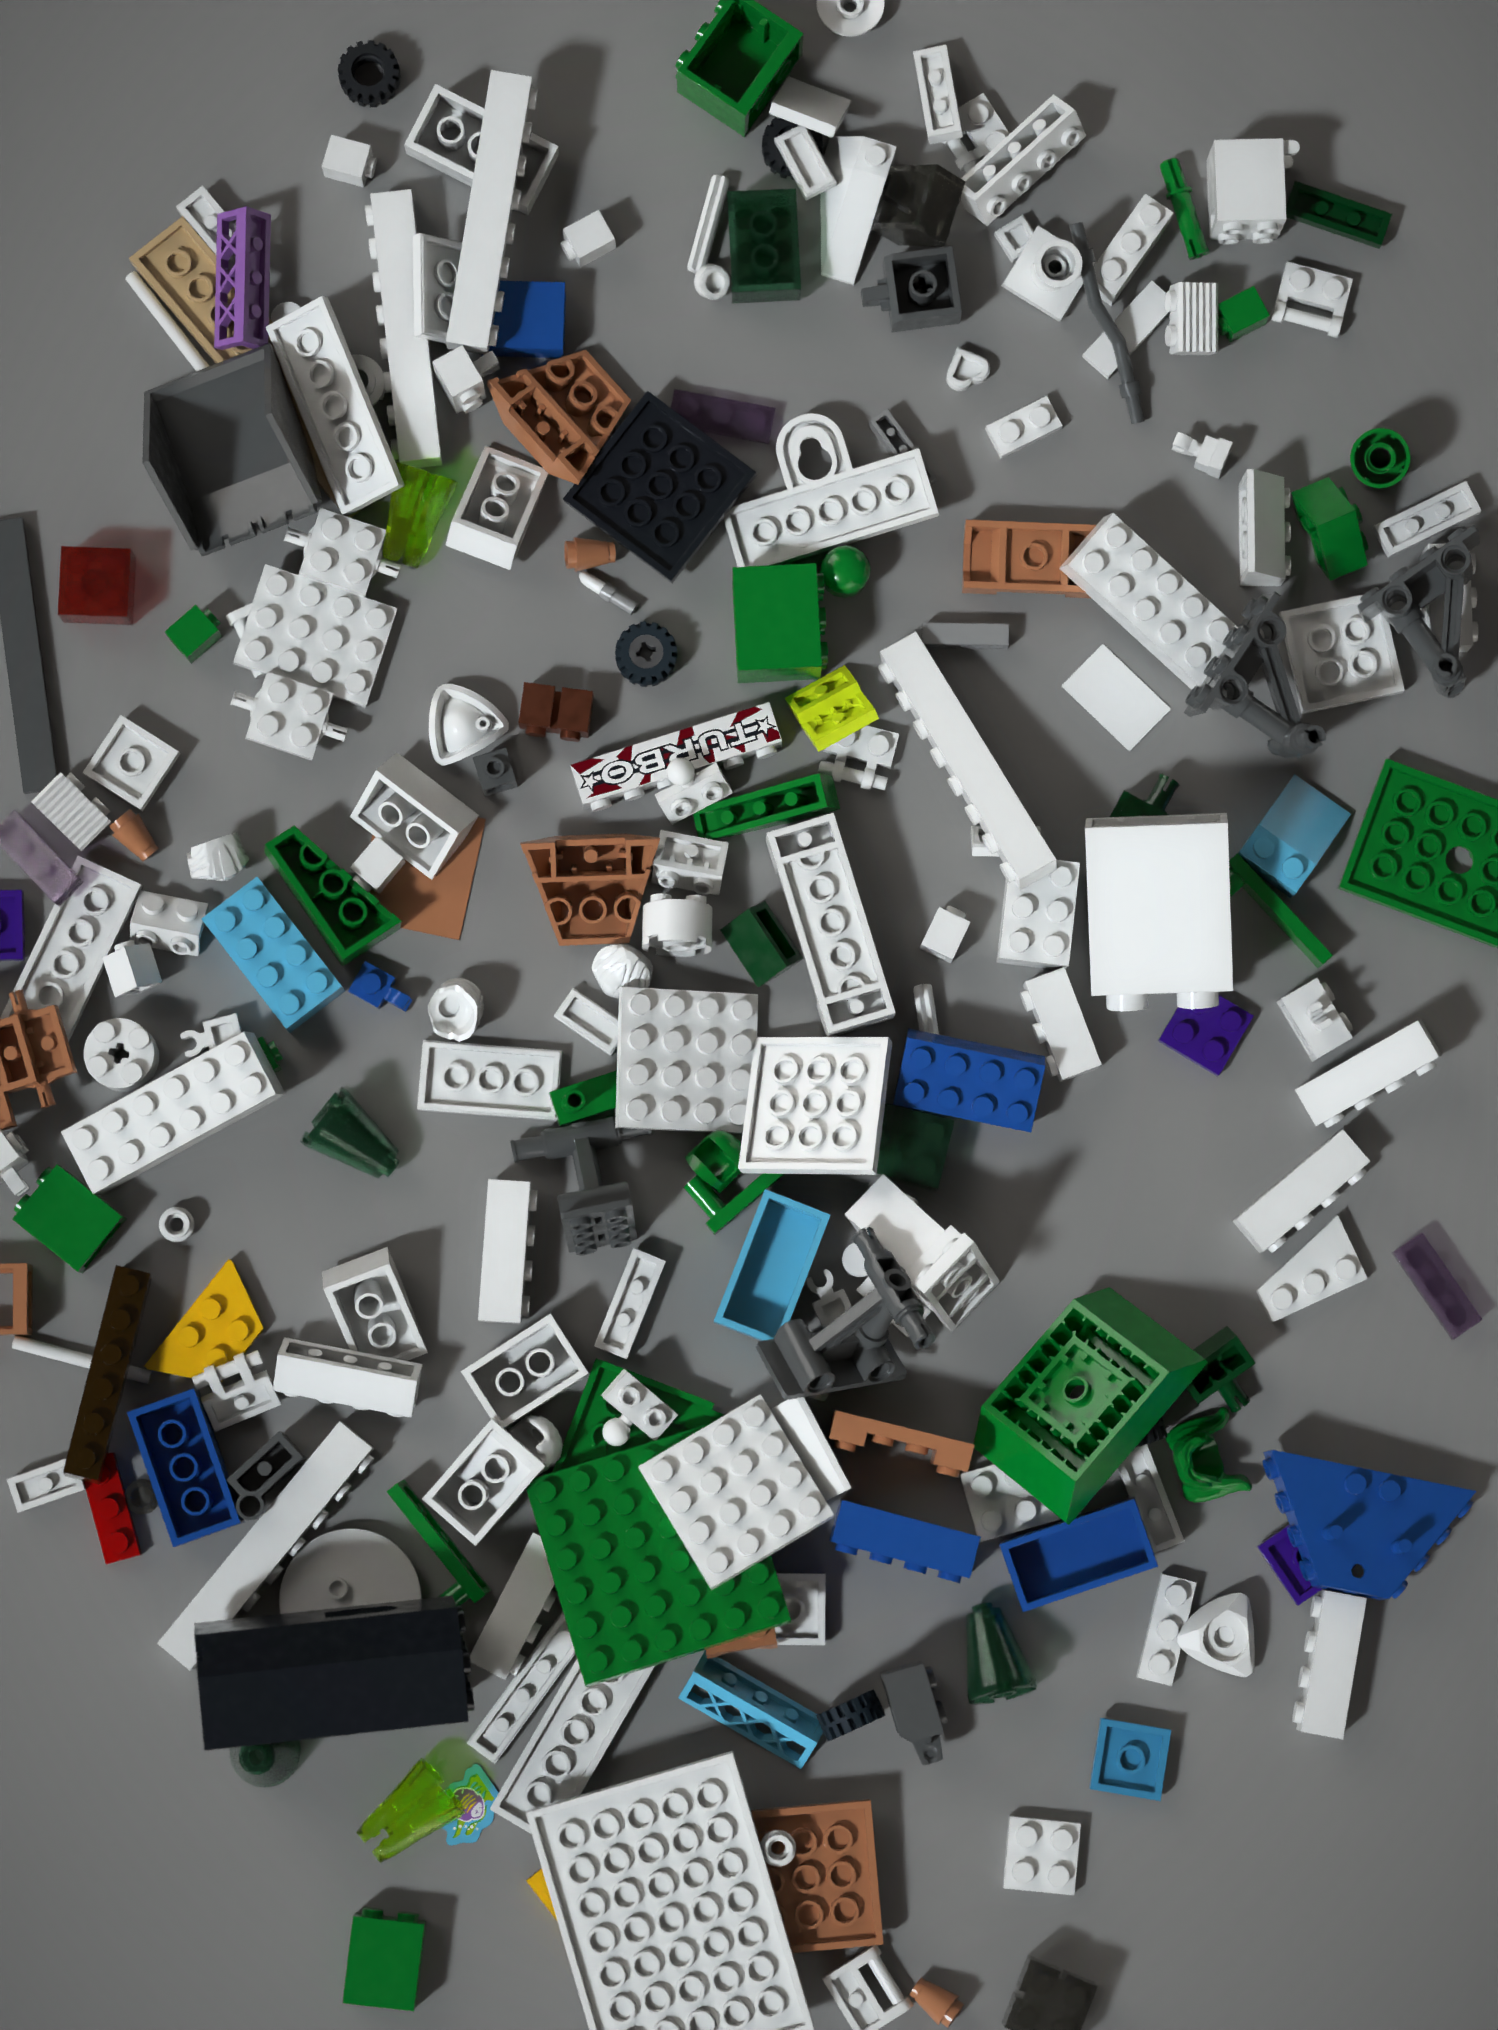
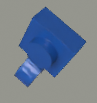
(376, 987)

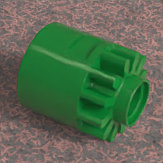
(1380, 476)

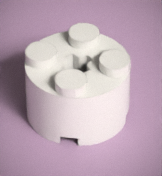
(677, 925)
(110, 1038)

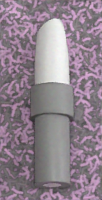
(608, 592)

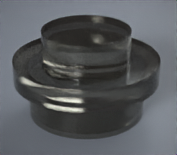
(141, 1497)

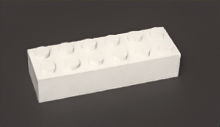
(1149, 599)
(173, 1113)

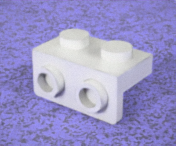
(168, 923)

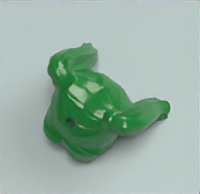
(1199, 1459)

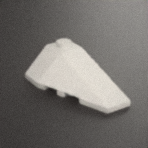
(850, 206)

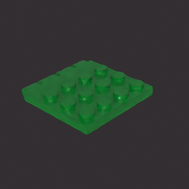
(585, 1436)

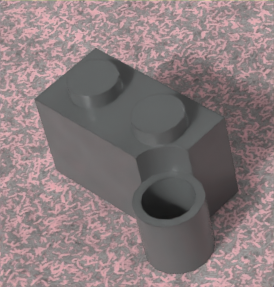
(265, 1471)

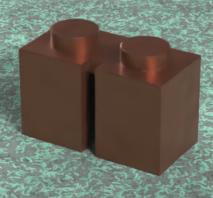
(556, 711)

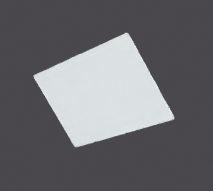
(1116, 697)

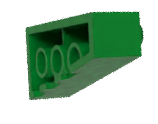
(335, 903)

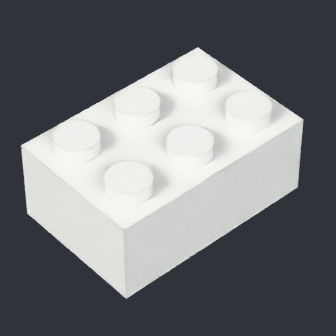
(1040, 920)
(525, 1372)

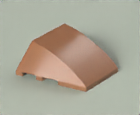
(561, 411)
(591, 884)

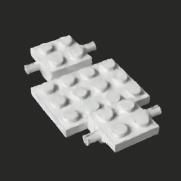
(315, 634)

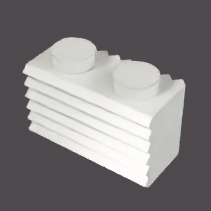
(1192, 318)
(71, 810)

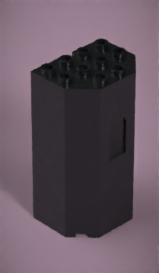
(332, 1672)

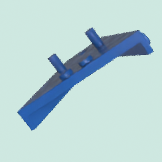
(1362, 1518)

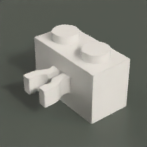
(463, 378)
(1316, 1018)
(12, 1160)

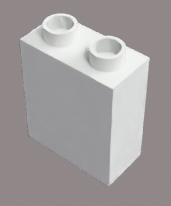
(1159, 909)

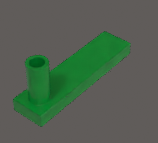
(1244, 876)
(584, 1098)
(716, 1209)
(469, 1582)

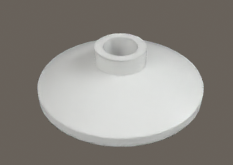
(847, 23)

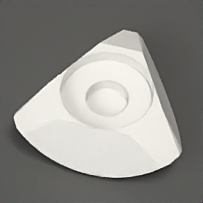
(462, 723)
(1222, 1635)

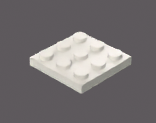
(1339, 656)

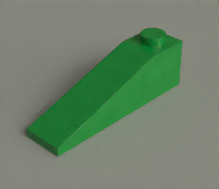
(768, 807)

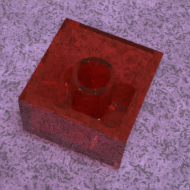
(96, 585)

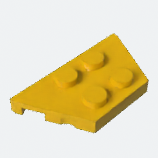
(212, 1329)

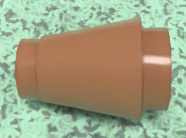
(588, 553)
(134, 835)
(937, 2002)

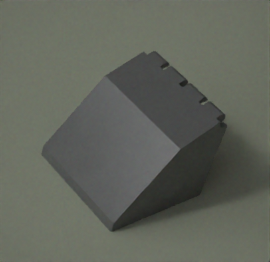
(229, 451)

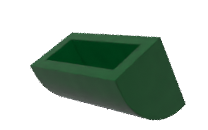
(761, 943)

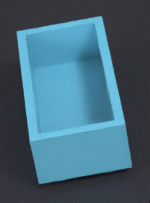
(273, 954)
(771, 1267)

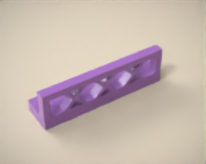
(248, 276)

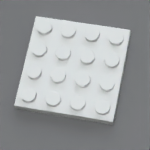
(684, 1059)
(815, 1105)
(736, 1492)

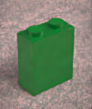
(68, 1217)
(384, 1960)

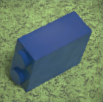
(531, 320)

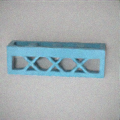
(756, 1705)

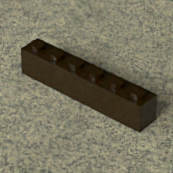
(107, 1374)

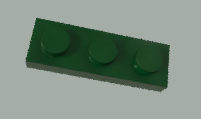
(1337, 214)

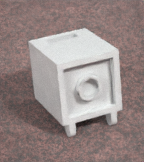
(1248, 188)

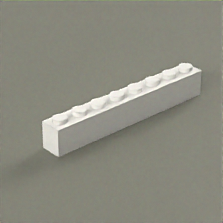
(490, 211)
(408, 356)
(967, 760)
(272, 1539)

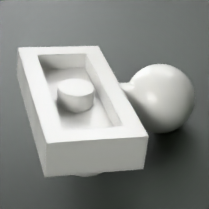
(690, 790)
(637, 1407)

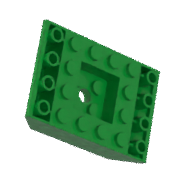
(1069, 1446)

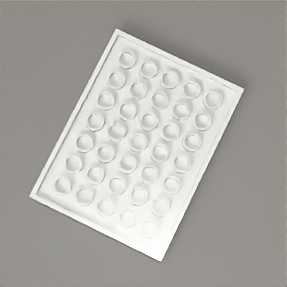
(670, 1904)

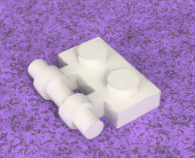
(983, 129)
(866, 745)
(241, 1399)

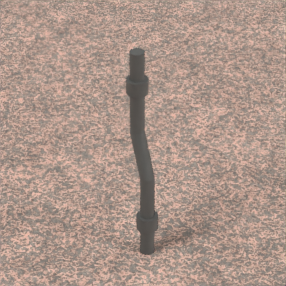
(1129, 388)

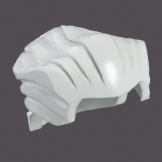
(217, 858)
(621, 967)
(456, 1009)

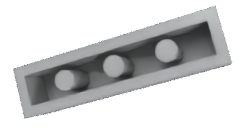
(894, 438)
(965, 635)

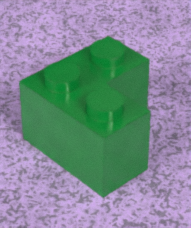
(1332, 527)

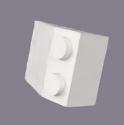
(496, 507)
(374, 1307)
(484, 1482)

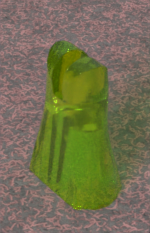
(415, 514)
(411, 1811)

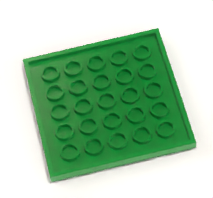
(628, 1576)

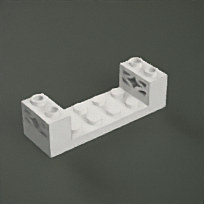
(830, 925)

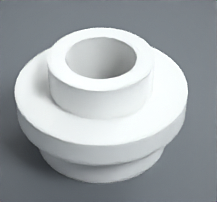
(165, 1224)
(784, 1857)

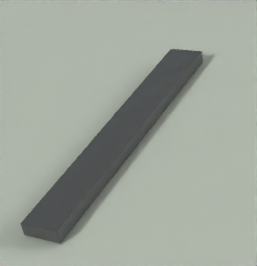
(24, 660)

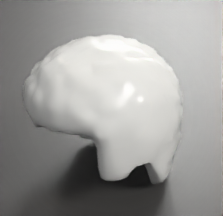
(540, 1438)

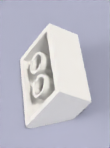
(1263, 529)
(413, 815)
(811, 1446)

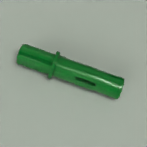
(1184, 208)

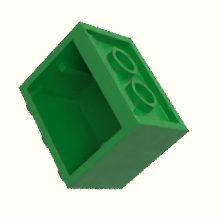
(738, 62)
(779, 623)

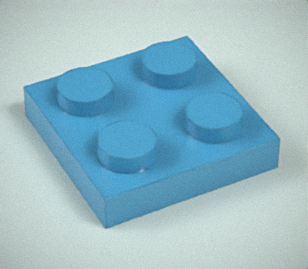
(1130, 1759)

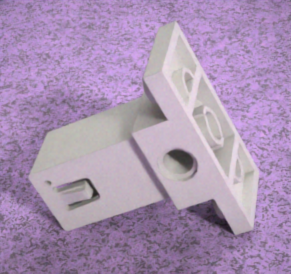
(942, 1264)

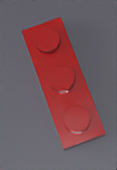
(112, 1514)

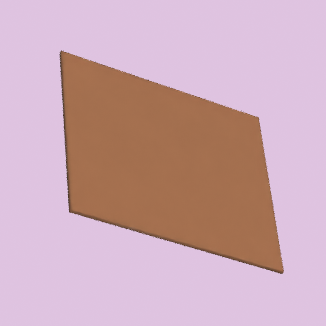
(438, 903)

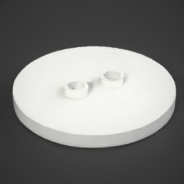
(348, 1571)

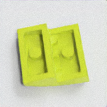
(831, 708)

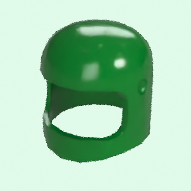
(845, 571)
(716, 1159)

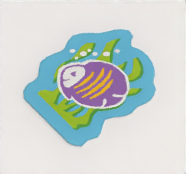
(477, 1796)

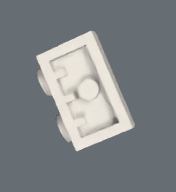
(689, 863)

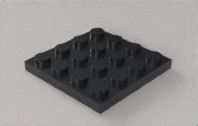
(660, 487)

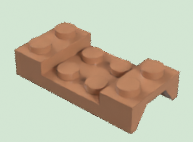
(1020, 557)
(948, 1454)

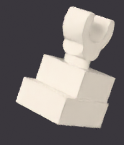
(1210, 455)

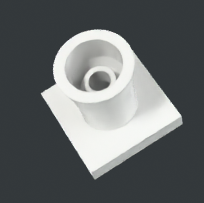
(1036, 284)

